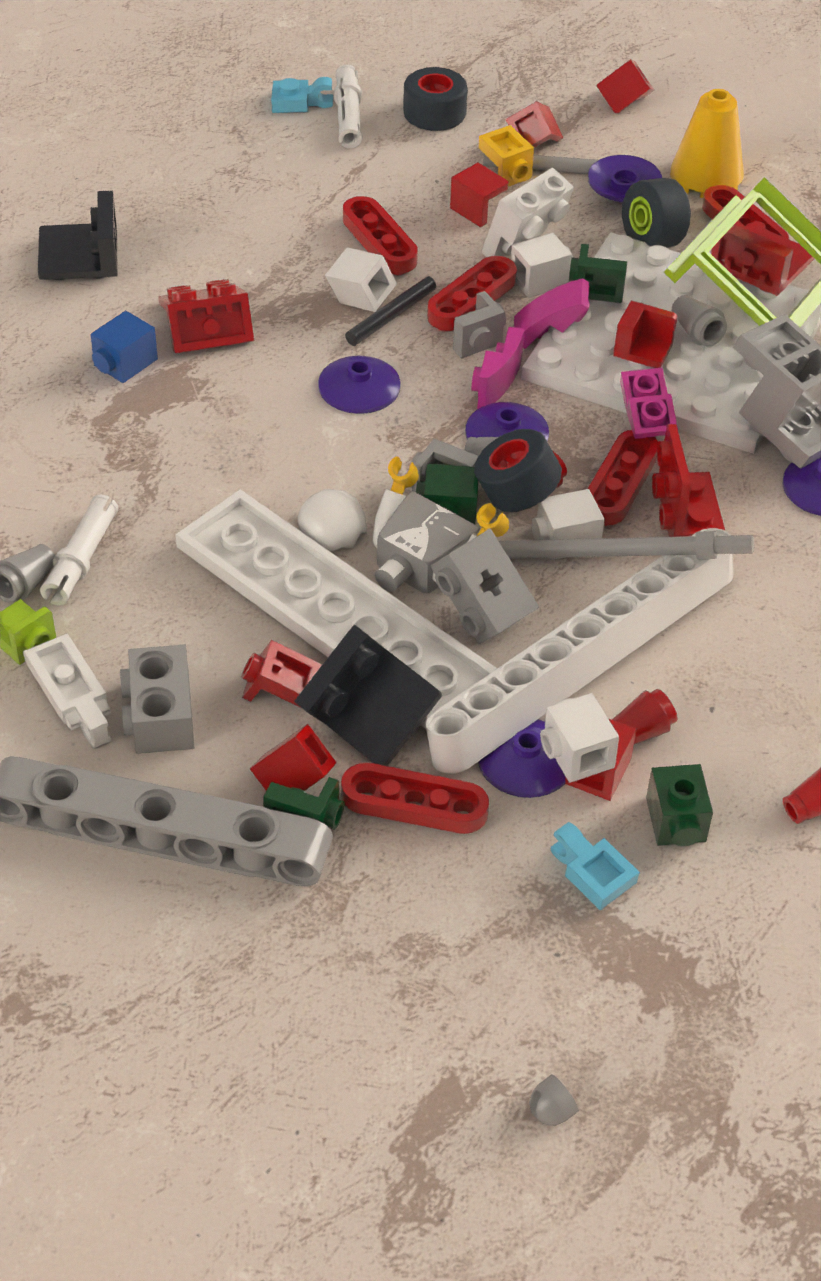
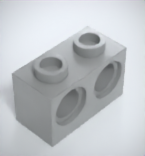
(159, 699)

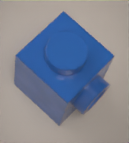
(124, 346)

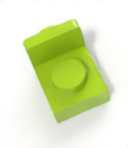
(24, 629)

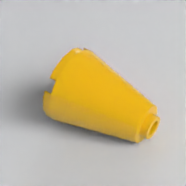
(711, 145)

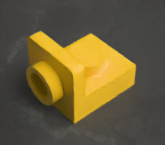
(509, 153)

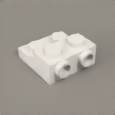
(528, 212)

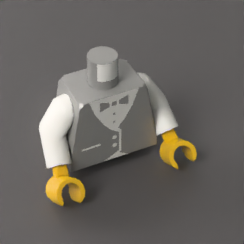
(417, 533)

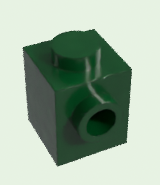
(452, 489)
(679, 805)

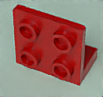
(761, 257)
(207, 316)
(685, 496)

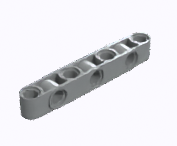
(163, 821)

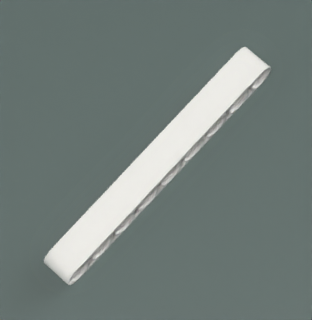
(571, 657)

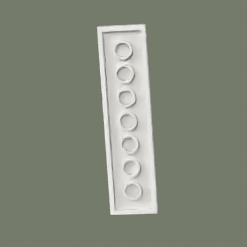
(320, 593)

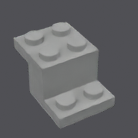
(788, 396)

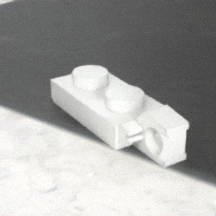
(71, 687)

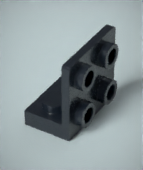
(81, 248)
(368, 697)

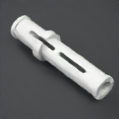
(348, 97)
(73, 560)

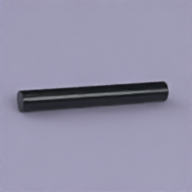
(390, 311)

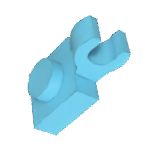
(296, 95)
(595, 870)

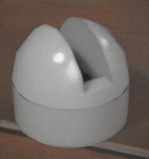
(552, 1102)

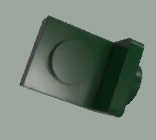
(604, 276)
(325, 808)

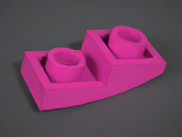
(555, 309)
(498, 368)
(647, 402)

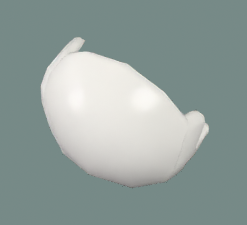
(332, 519)

